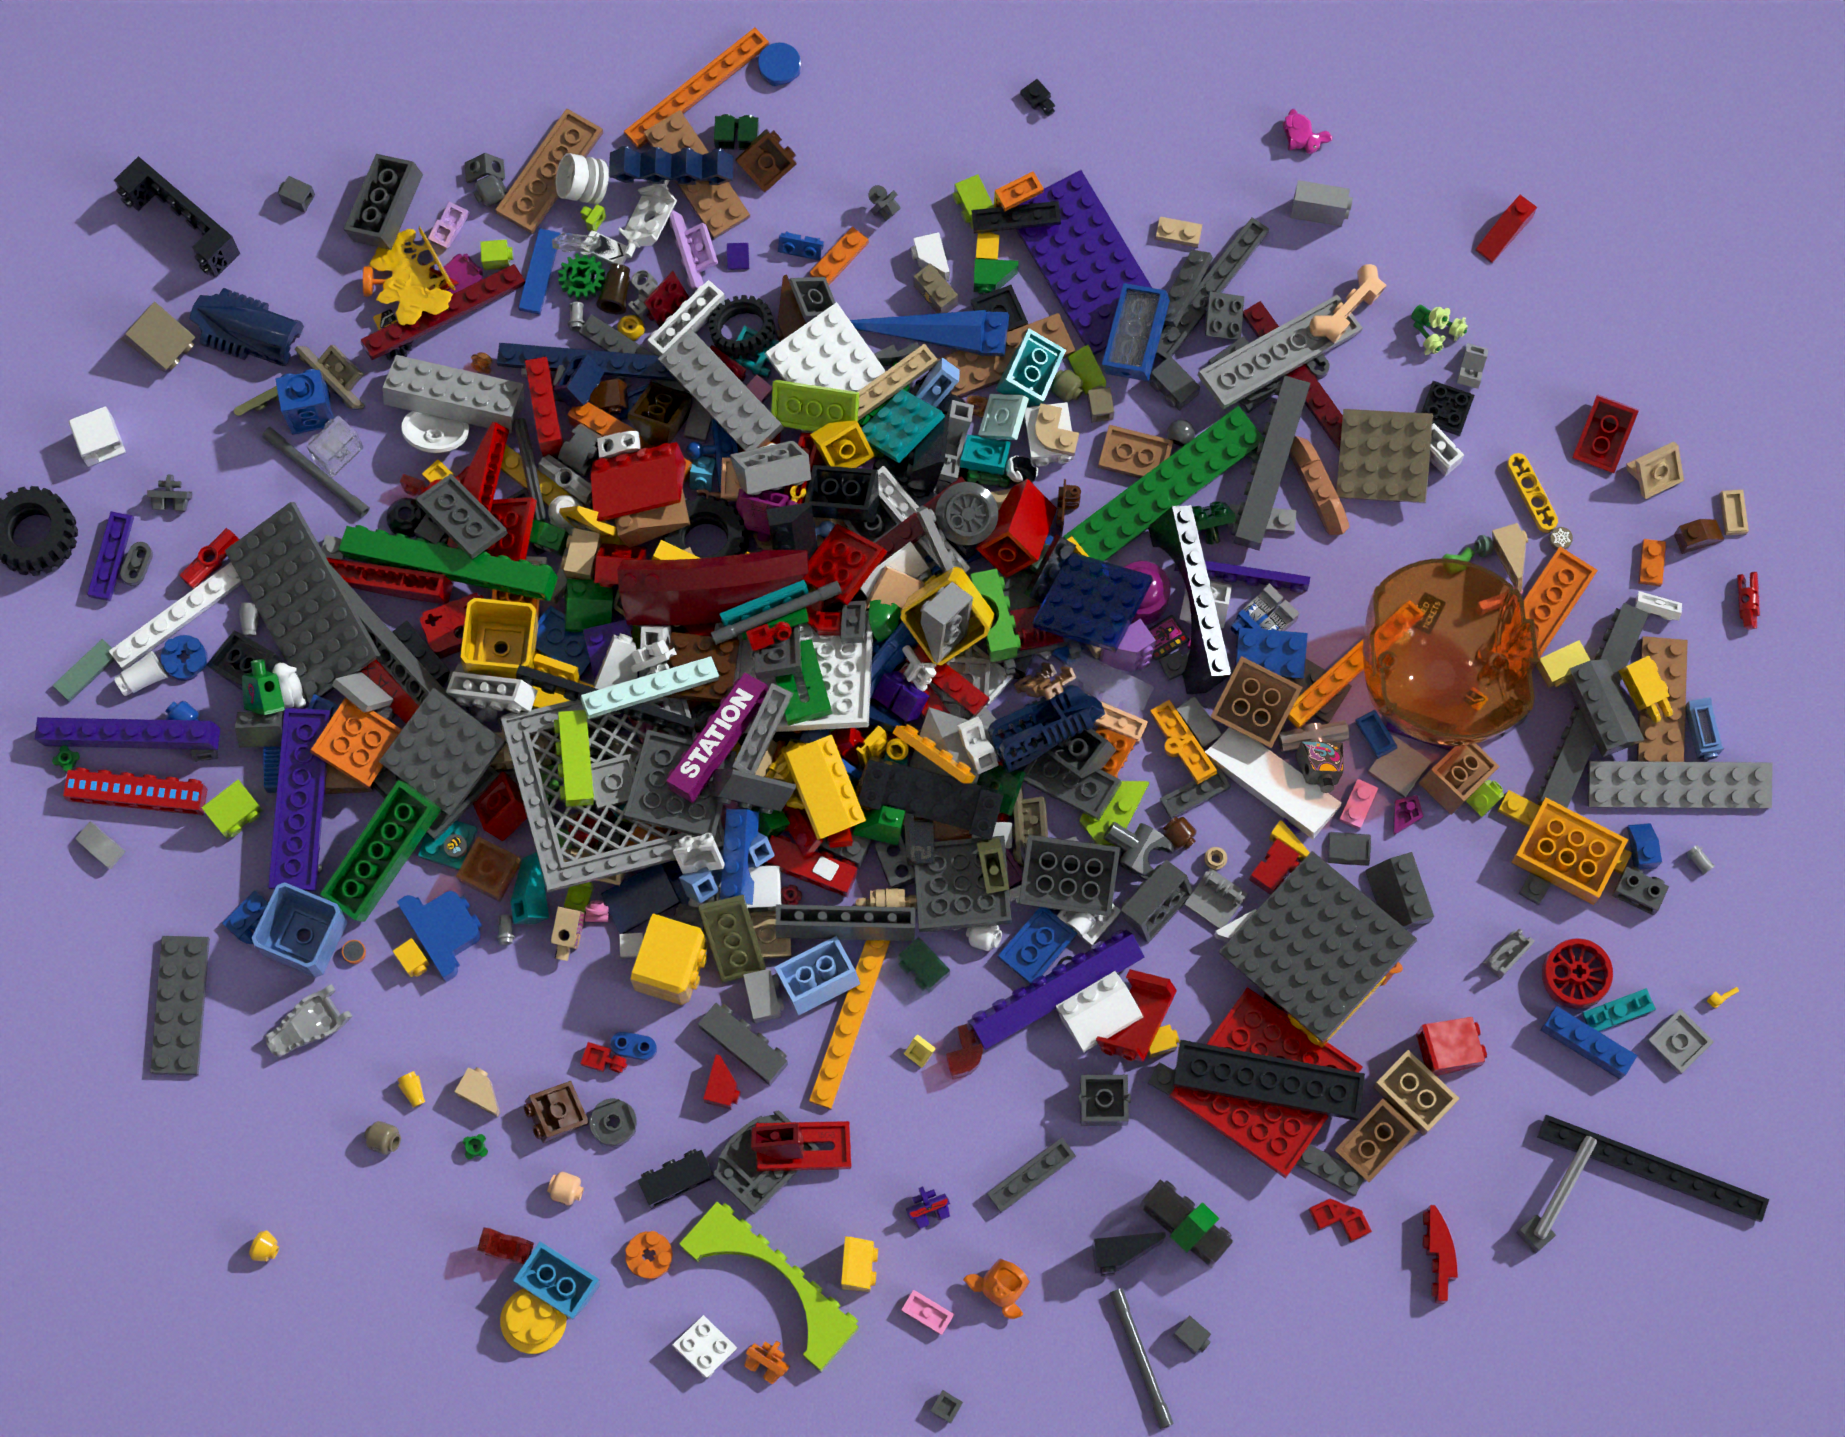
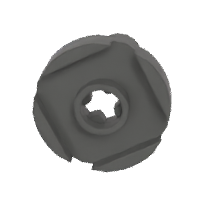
(601, 1116)

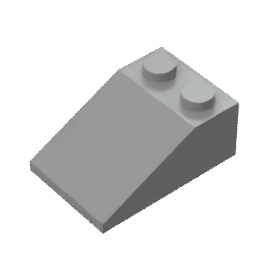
(946, 620)

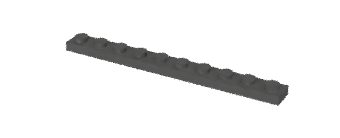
(1312, 1159)

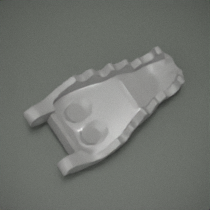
(309, 1021)

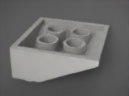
(943, 730)

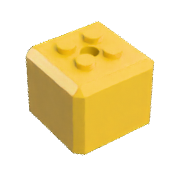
(980, 616)
(496, 623)
(669, 960)

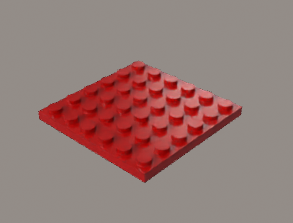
(1264, 1130)

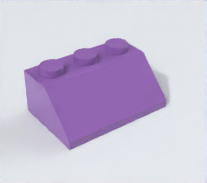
(1134, 650)

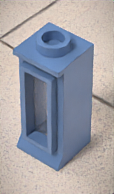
(1703, 728)

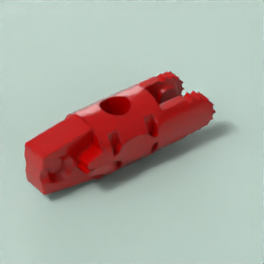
(1749, 600)

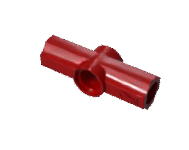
(199, 569)

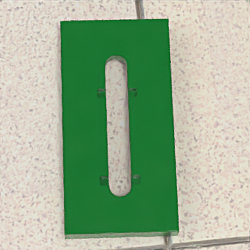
(818, 703)

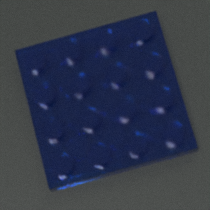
(1092, 601)

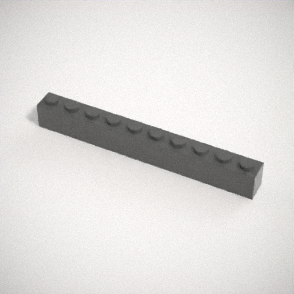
(1578, 740)

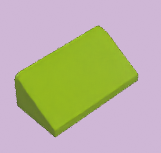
(1087, 368)

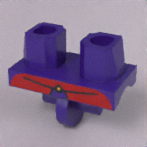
(937, 1204)

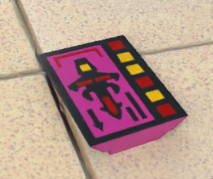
(1168, 636)

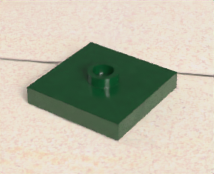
(1007, 782)

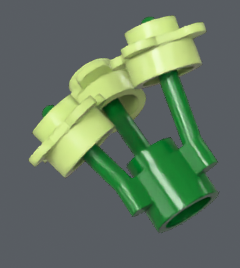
(1436, 318)

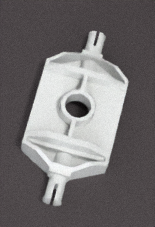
(655, 202)

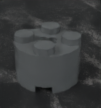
(580, 450)

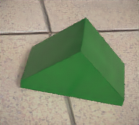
(1194, 1227)

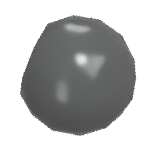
(1180, 432)

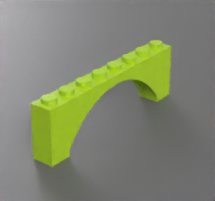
(724, 1234)

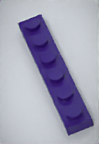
(1256, 576)

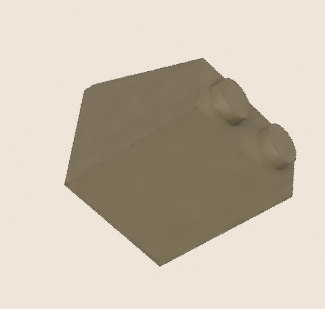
(159, 337)

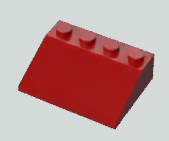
(637, 481)

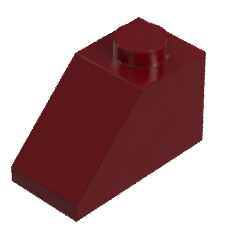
(778, 1141)

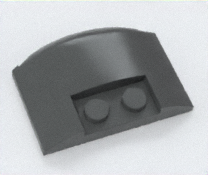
(739, 1167)

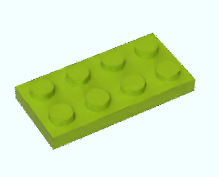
(812, 406)

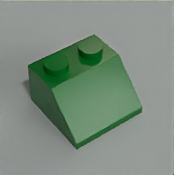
(586, 605)

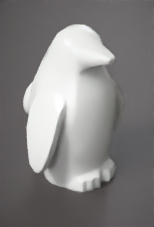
(290, 686)

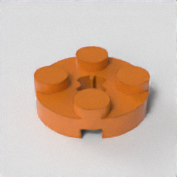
(645, 1268)

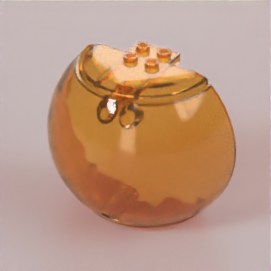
(1449, 652)

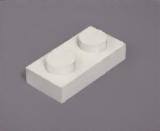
(1660, 606)

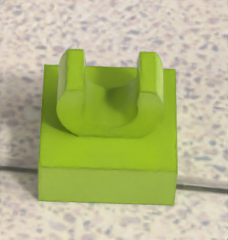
(593, 217)

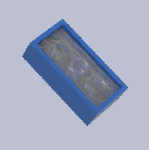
(1136, 332)

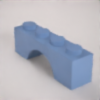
(705, 883)

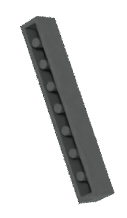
(1271, 464)

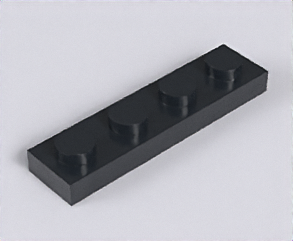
(1017, 217)

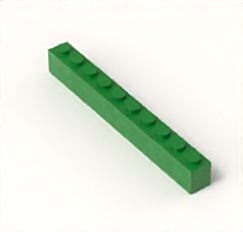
(483, 571)

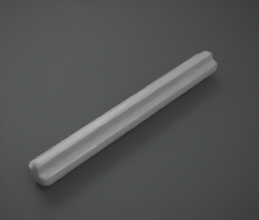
(1565, 1187)

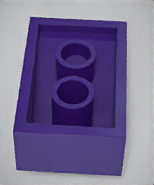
(598, 641)

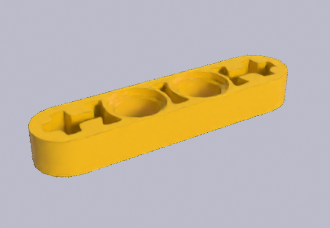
(1534, 492)

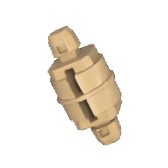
(888, 898)

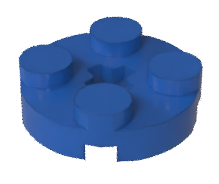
(183, 644)

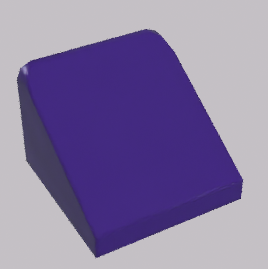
(737, 256)

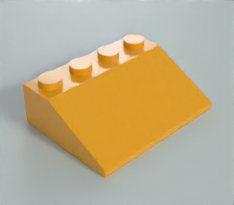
(1570, 851)

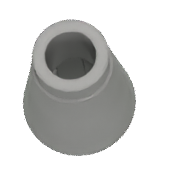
(249, 618)

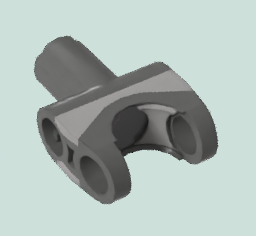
(1137, 847)

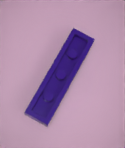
(110, 556)

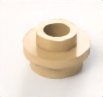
(1215, 851)

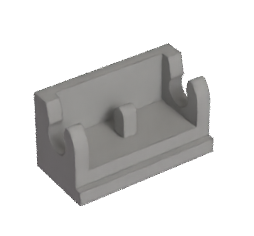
(1508, 953)

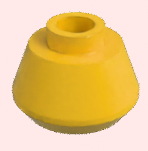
(264, 1247)

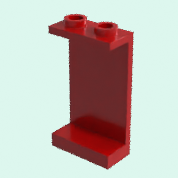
(1153, 998)

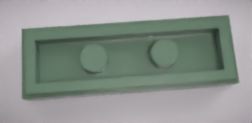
(84, 671)

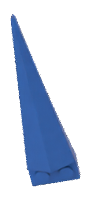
(966, 331)

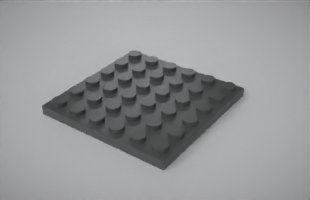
(1317, 946)

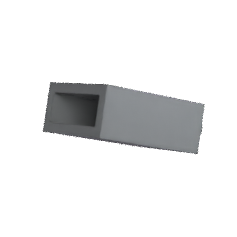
(1321, 203)

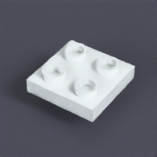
(1089, 926)

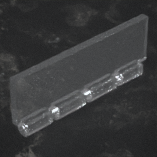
(1112, 682)

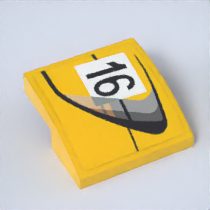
(586, 519)

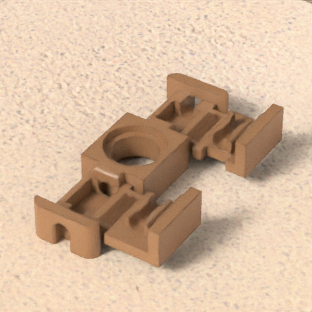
(1041, 684)

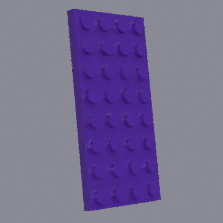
(1083, 258)

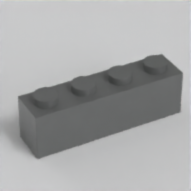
(743, 1044)

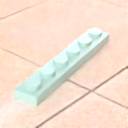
(649, 687)

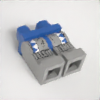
(1260, 612)

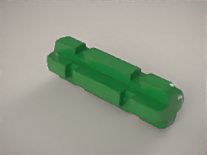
(987, 478)

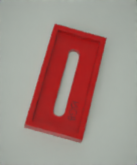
(814, 1132)

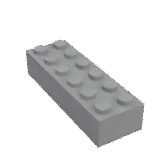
(720, 392)
(452, 393)

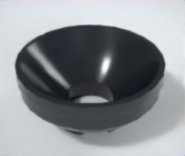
(404, 526)

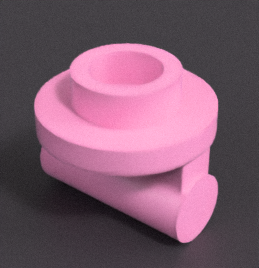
(597, 912)

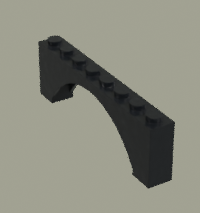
(1207, 658)

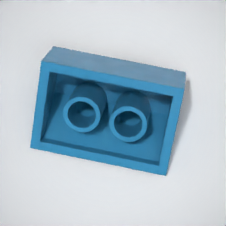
(557, 1281)

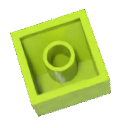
(232, 809)

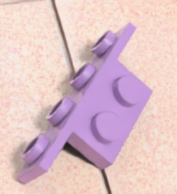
(694, 247)

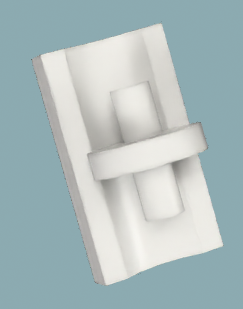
(643, 660)

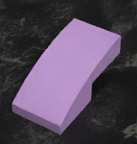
(449, 225)

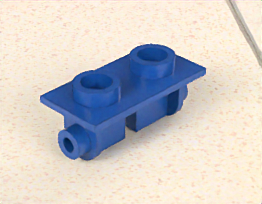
(794, 245)

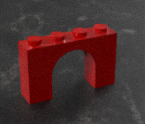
(544, 406)

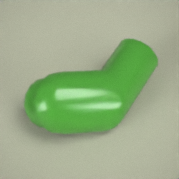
(1466, 555)

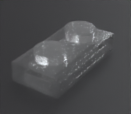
(574, 242)

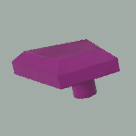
(1406, 813)

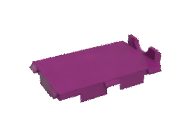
(463, 271)

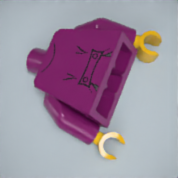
(753, 509)

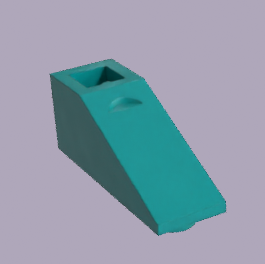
(529, 893)

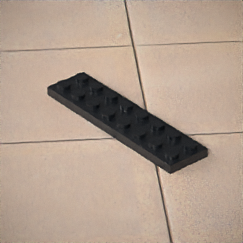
(1269, 1080)

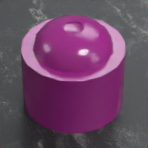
(1157, 596)

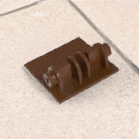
(1068, 499)

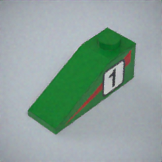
(548, 537)

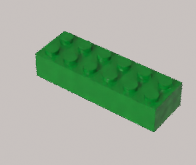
(381, 851)

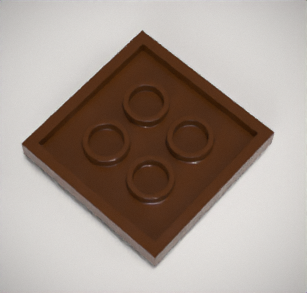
(697, 647)

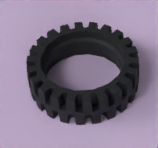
(736, 307)

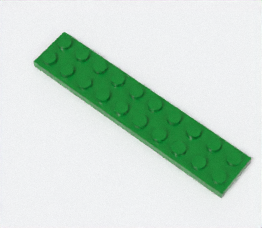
(1167, 485)

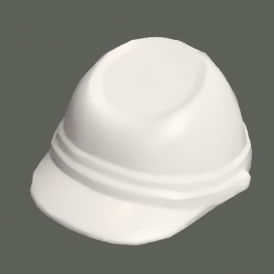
(554, 515)

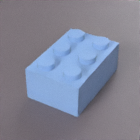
(817, 975)

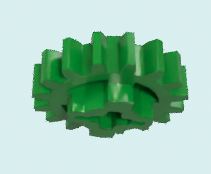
(576, 284)

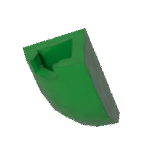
(883, 619)

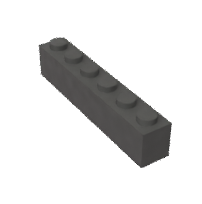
(845, 922)

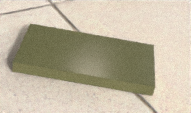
(732, 937)

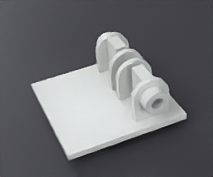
(704, 1347)

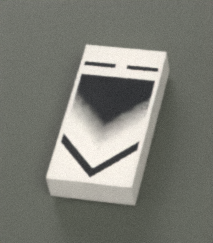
(610, 250)

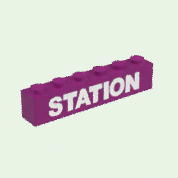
(717, 738)

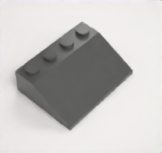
(1069, 875)

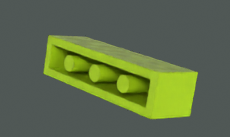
(575, 758)

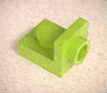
(579, 896)

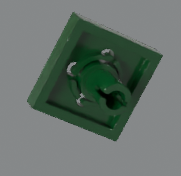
(1212, 517)

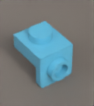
(702, 473)

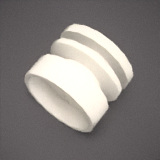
(582, 178)

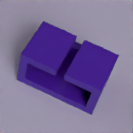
(906, 696)

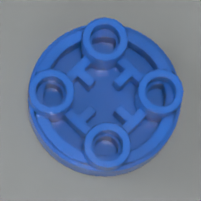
(779, 63)

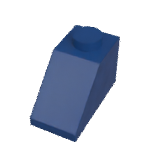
(1644, 846)

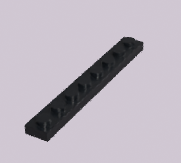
(573, 691)

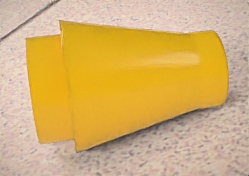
(897, 749)
(411, 1088)

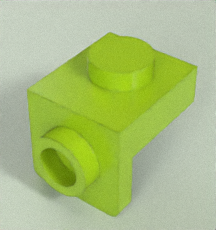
(1485, 797)

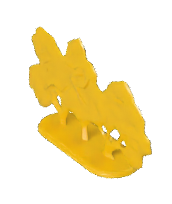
(411, 280)

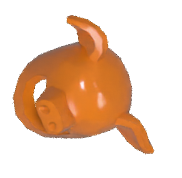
(1002, 1286)

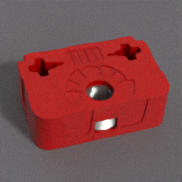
(449, 622)

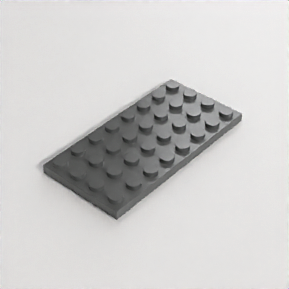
(302, 601)

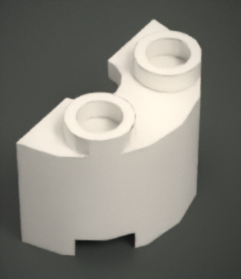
(698, 853)

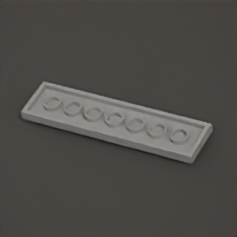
(1271, 356)
(1680, 784)

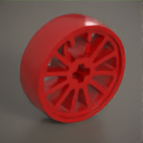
(1549, 977)

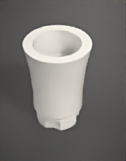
(141, 674)

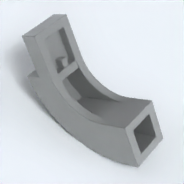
(959, 423)

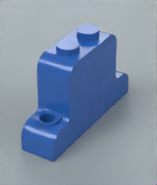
(443, 928)

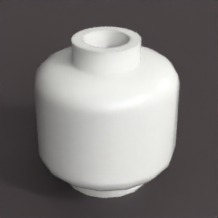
(984, 937)

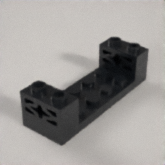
(141, 183)
(931, 796)

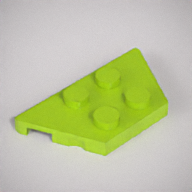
(1119, 810)

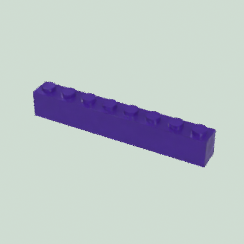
(127, 733)
(1047, 991)

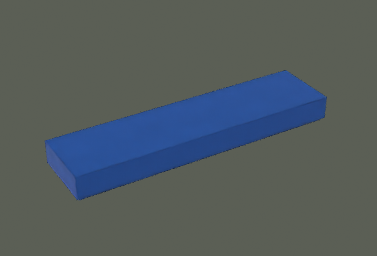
(539, 272)

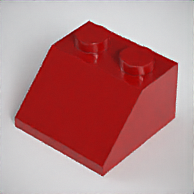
(501, 807)

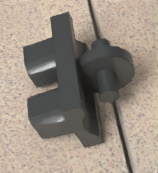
(884, 204)
(158, 497)

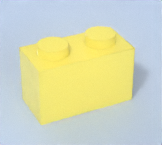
(1556, 664)

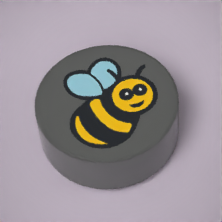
(455, 846)

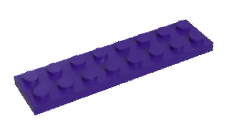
(299, 801)

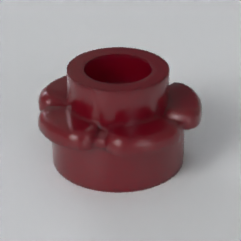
(791, 889)

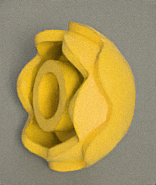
(634, 321)

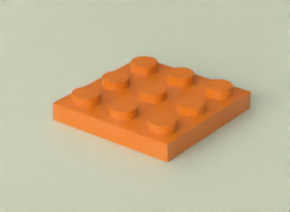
(356, 742)

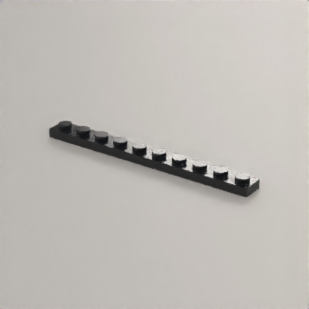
(1656, 1169)

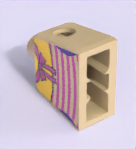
(567, 921)

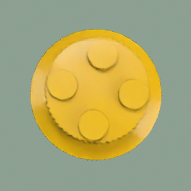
(531, 1323)

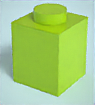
(496, 254)

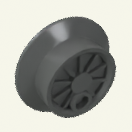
(966, 513)

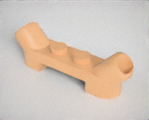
(1335, 325)

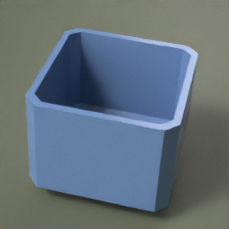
(287, 915)

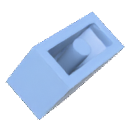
(938, 382)

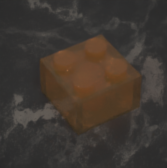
(488, 869)

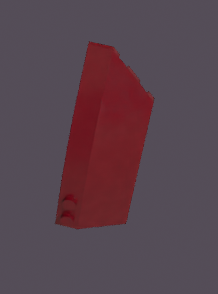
(703, 587)

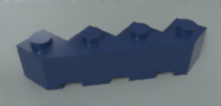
(681, 166)

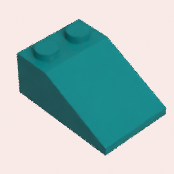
(1031, 368)

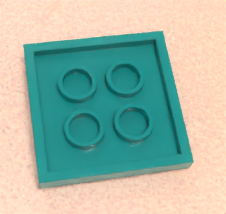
(901, 425)

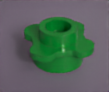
(68, 764)
(477, 1140)

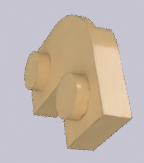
(1050, 435)

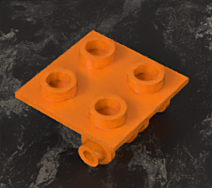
(1122, 744)

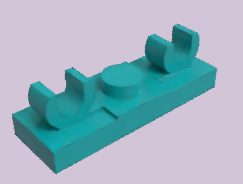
(1619, 1010)

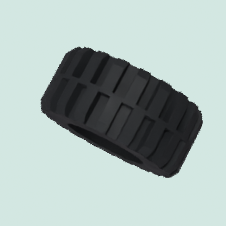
(716, 513)
(53, 548)

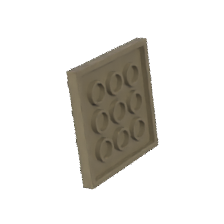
(1384, 455)

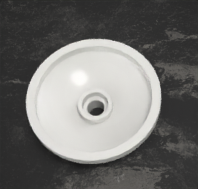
(433, 433)

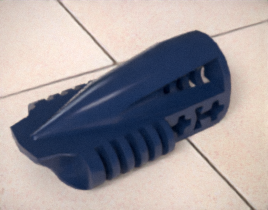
(244, 327)
(1043, 726)

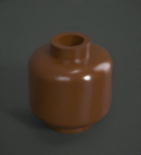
(1180, 833)

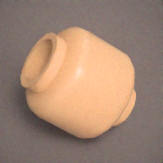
(565, 1188)

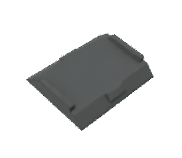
(1349, 848)

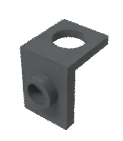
(482, 166)

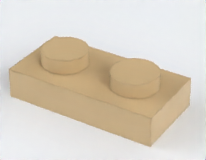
(1178, 232)

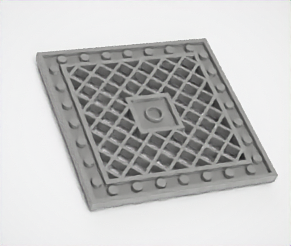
(611, 787)

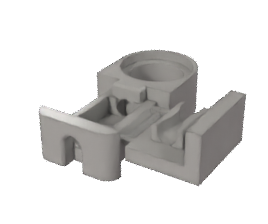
(644, 290)

